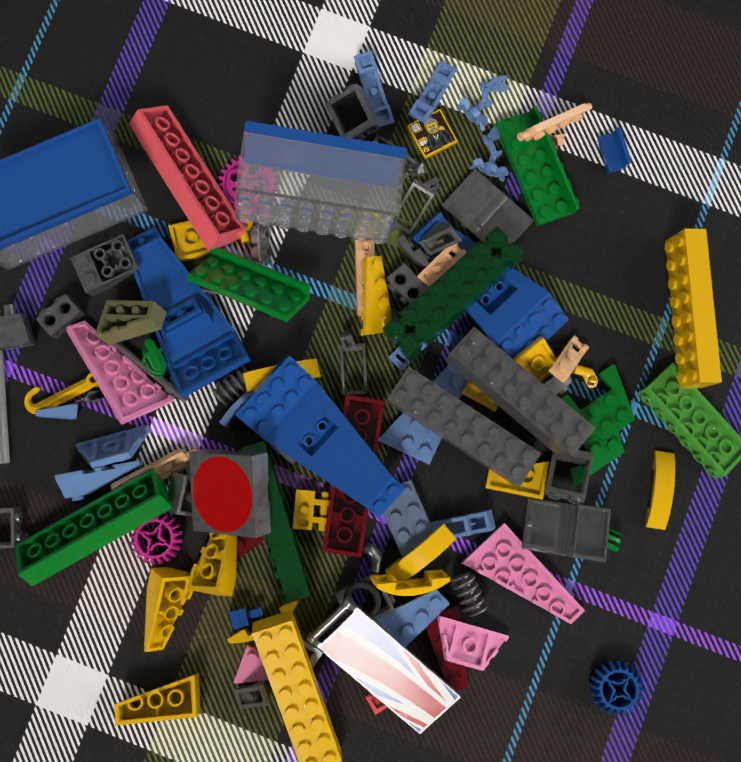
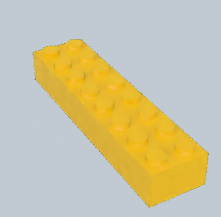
(693, 309)
(296, 688)

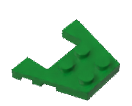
(610, 411)
(603, 454)

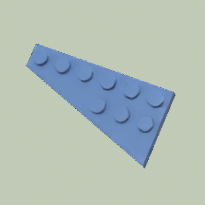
(412, 437)
(414, 616)

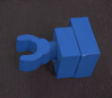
(240, 616)

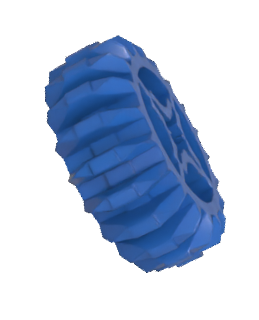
(605, 701)

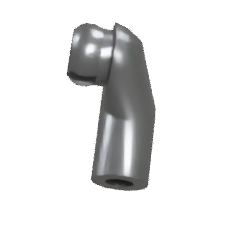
(375, 555)

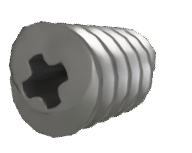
(230, 387)
(470, 594)

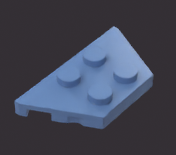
(112, 447)

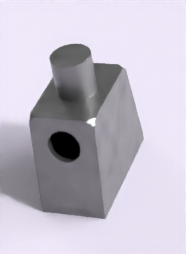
(15, 329)

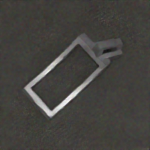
(413, 164)
(425, 187)
(352, 346)

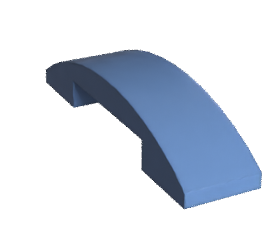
(372, 87)
(433, 93)

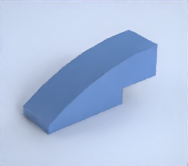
(468, 524)

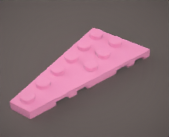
(120, 380)
(517, 569)

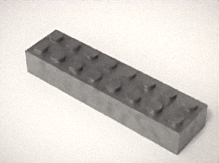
(520, 394)
(463, 427)

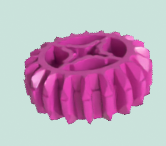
(164, 541)

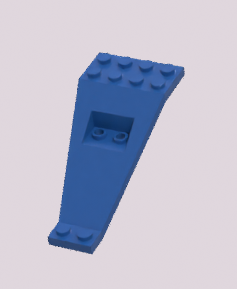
(513, 312)
(195, 334)

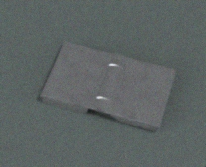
(483, 207)
(566, 529)

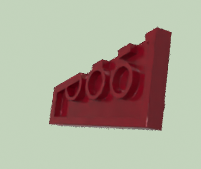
(452, 672)

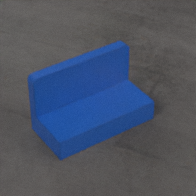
(614, 151)

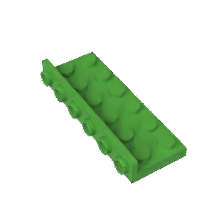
(694, 422)

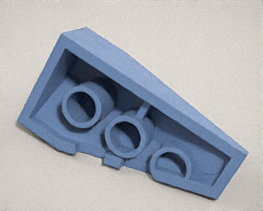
(85, 482)

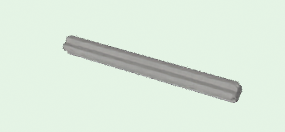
(4, 441)

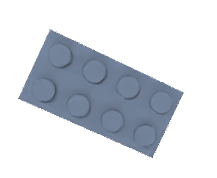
(408, 519)

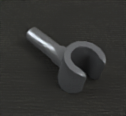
(91, 397)

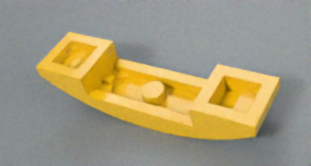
(255, 377)
(662, 490)
(422, 554)
(432, 580)
(246, 636)

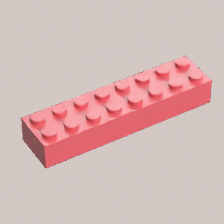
(187, 176)

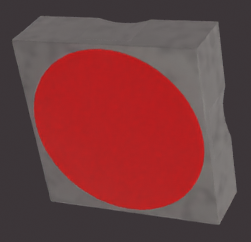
(230, 492)

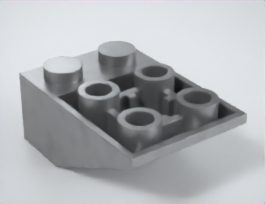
(105, 265)

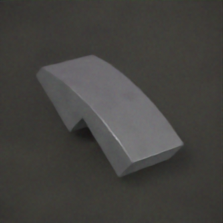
(418, 257)

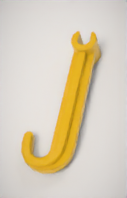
(60, 397)

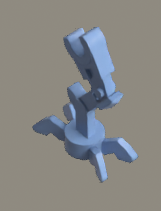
(473, 113)
(489, 168)

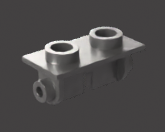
(260, 235)

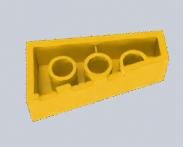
(164, 703)

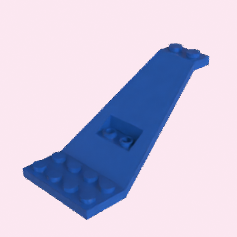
(289, 410)

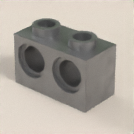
(412, 283)
(63, 319)

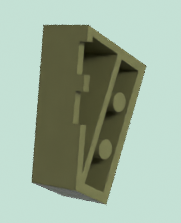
(128, 320)

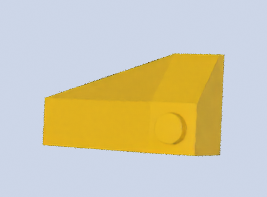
(216, 567)
(164, 603)

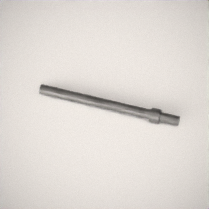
(170, 387)

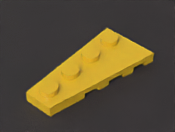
(375, 296)

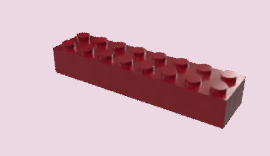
(345, 515)

